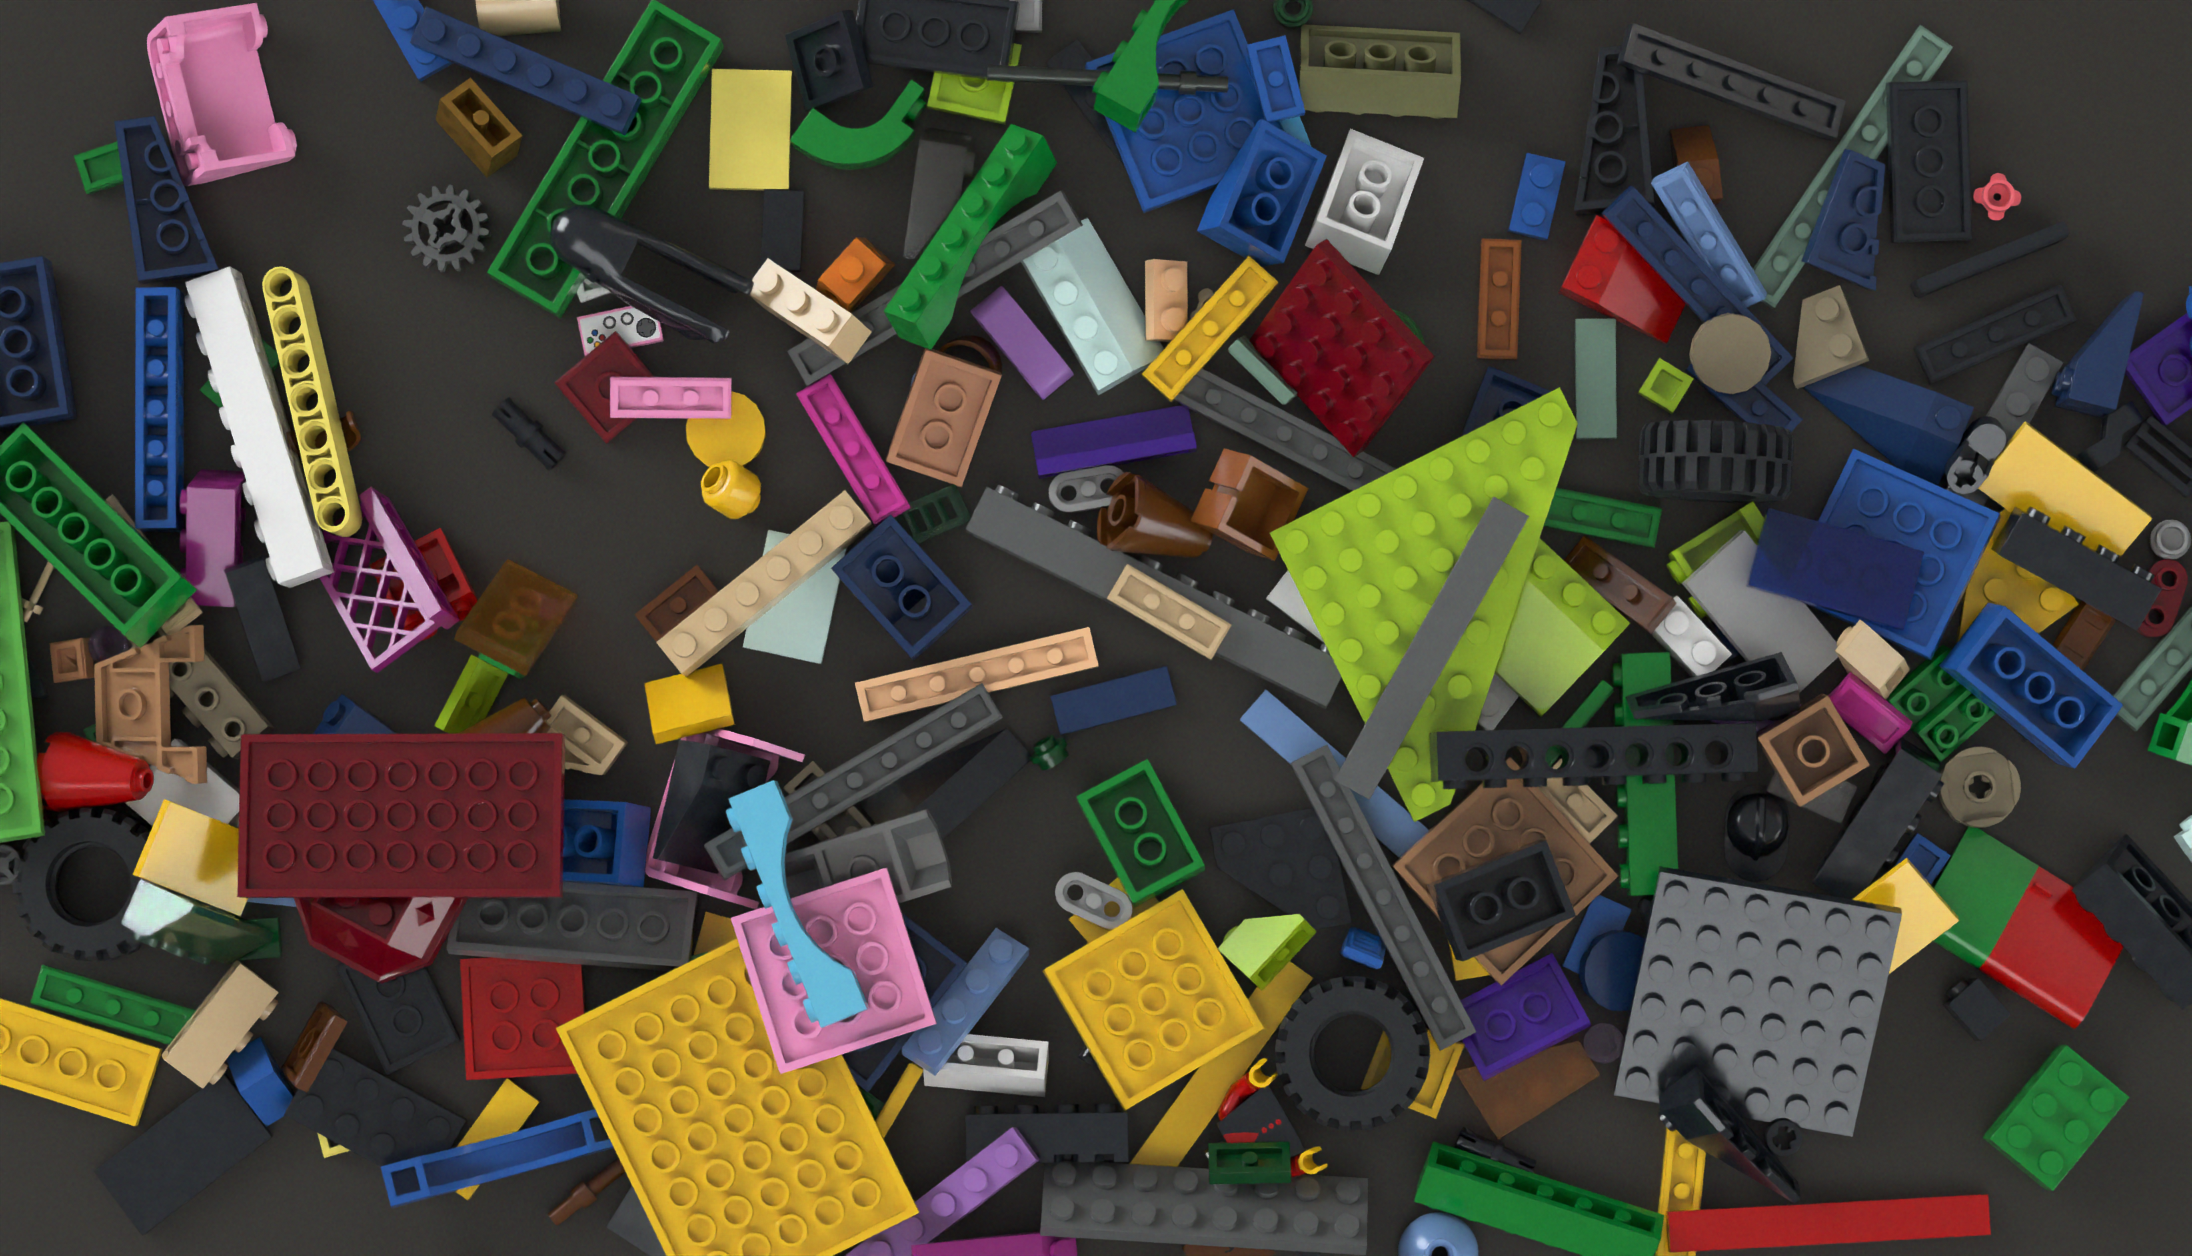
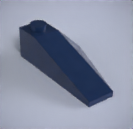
(1899, 419)

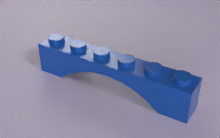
(495, 1158)

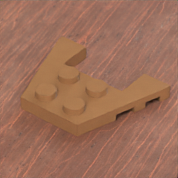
(135, 703)

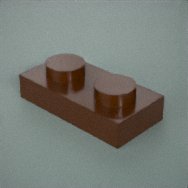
(676, 603)

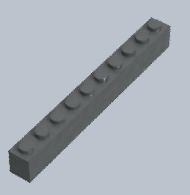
(1086, 564)

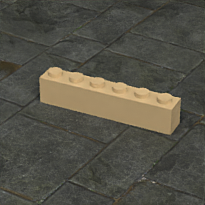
(765, 584)

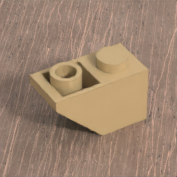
(1871, 659)

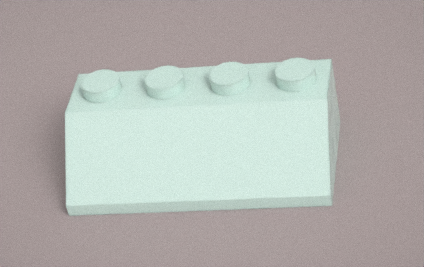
(1092, 307)

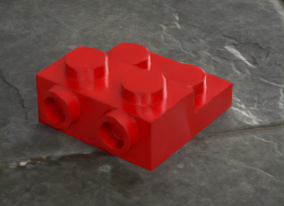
(448, 573)

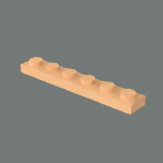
(994, 669)

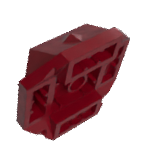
(381, 934)

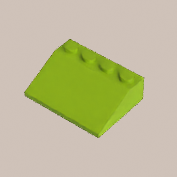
(1555, 631)

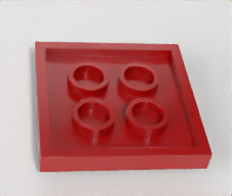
(514, 1016)

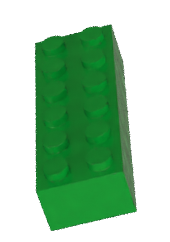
(87, 538)

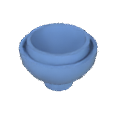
(1437, 1230)

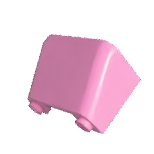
(216, 94)

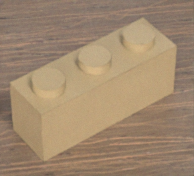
(808, 311)
(221, 1025)

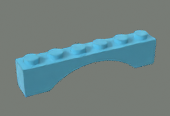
(765, 825)

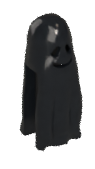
(600, 248)

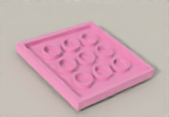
(859, 928)

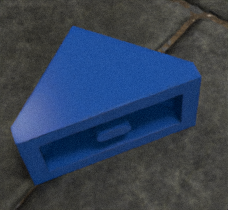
(261, 1081)

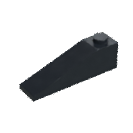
(1741, 692)

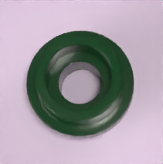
(1293, 20)
(1049, 752)

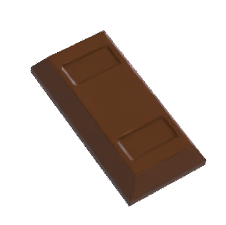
(2083, 634)

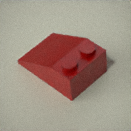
(1621, 284)

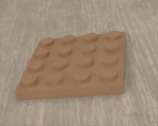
(1490, 825)

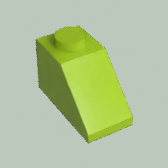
(1265, 945)

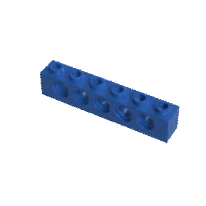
(159, 409)

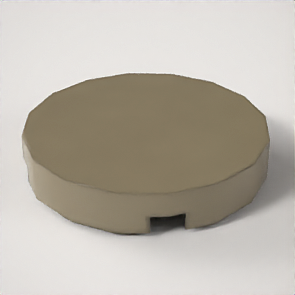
(1730, 353)

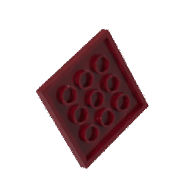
(1341, 348)

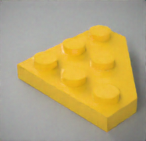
(2012, 586)

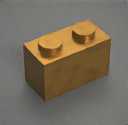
(478, 127)

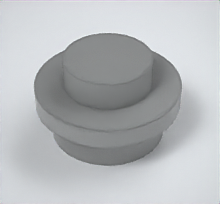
(2170, 539)

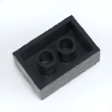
(1501, 900)

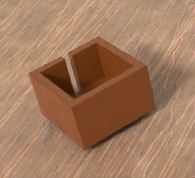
(1248, 503)

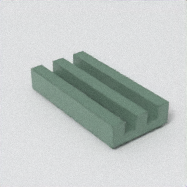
(1271, 379)

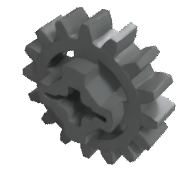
(437, 244)

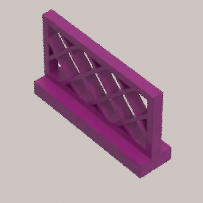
(412, 570)

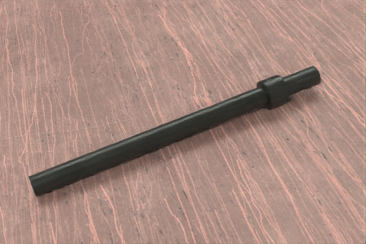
(1185, 82)

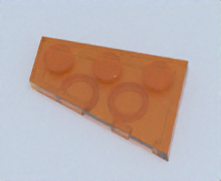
(1528, 1086)

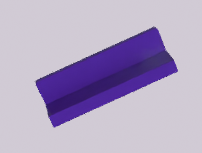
(1114, 441)

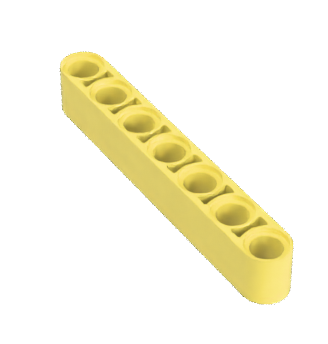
(299, 388)

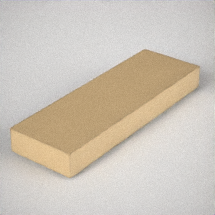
(1169, 611)

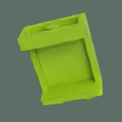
(1697, 551)

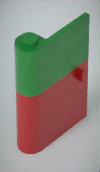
(2024, 928)

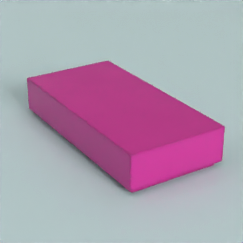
(1869, 713)

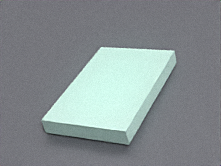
(801, 620)

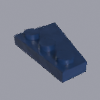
(1847, 224)

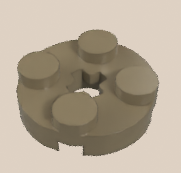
(1992, 768)

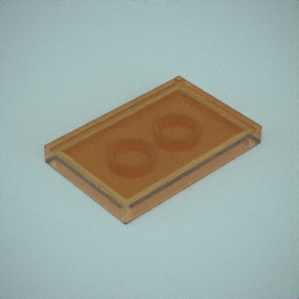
(516, 617)

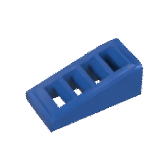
(1363, 948)

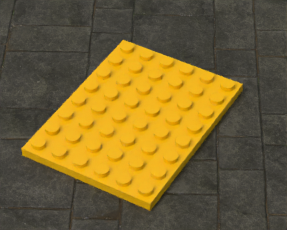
(721, 1139)

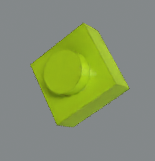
(1665, 386)

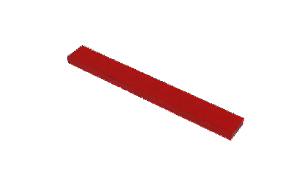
(1828, 1223)

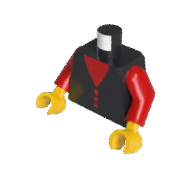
(1255, 1115)

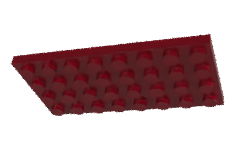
(401, 815)

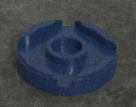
(1611, 969)

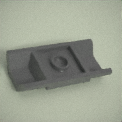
(905, 845)

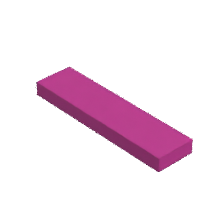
(853, 450)

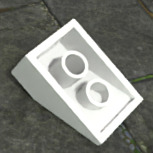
(1365, 200)

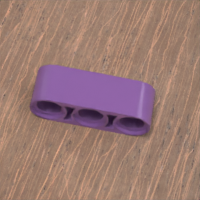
(1022, 342)

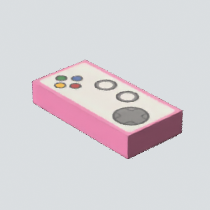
(629, 322)

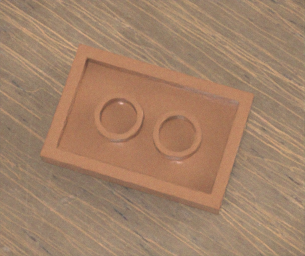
(943, 416)

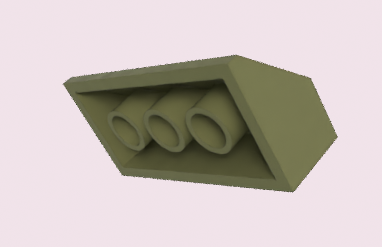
(1380, 71)

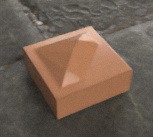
(71, 660)

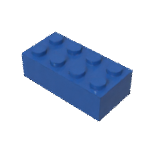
(2031, 685)

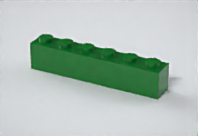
(1649, 809)
(1535, 1205)

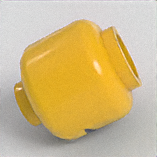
(731, 489)

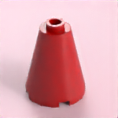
(89, 774)

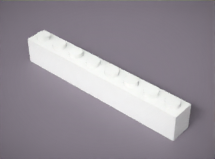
(258, 427)

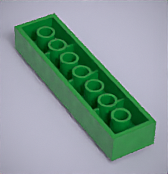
(604, 169)

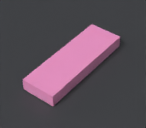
(670, 397)

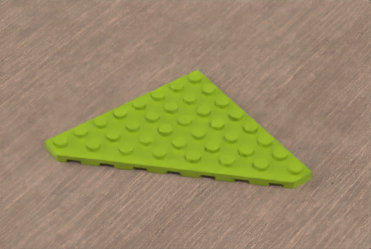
(1386, 550)

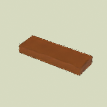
(1499, 299)

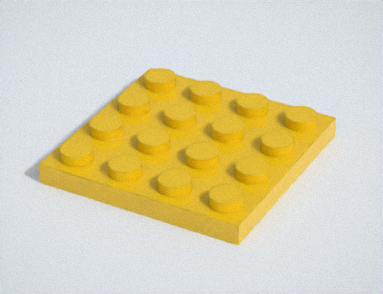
(1153, 999)

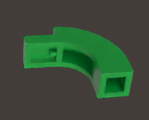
(862, 147)

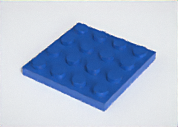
(1190, 138)
(1922, 516)

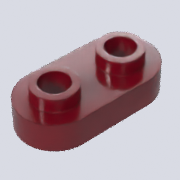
(2168, 599)

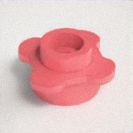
(2008, 195)

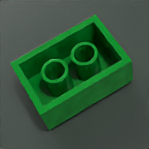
(1140, 833)
(2055, 1117)

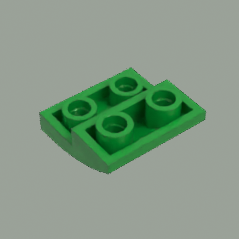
(1939, 706)

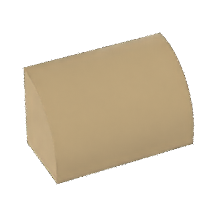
(518, 16)

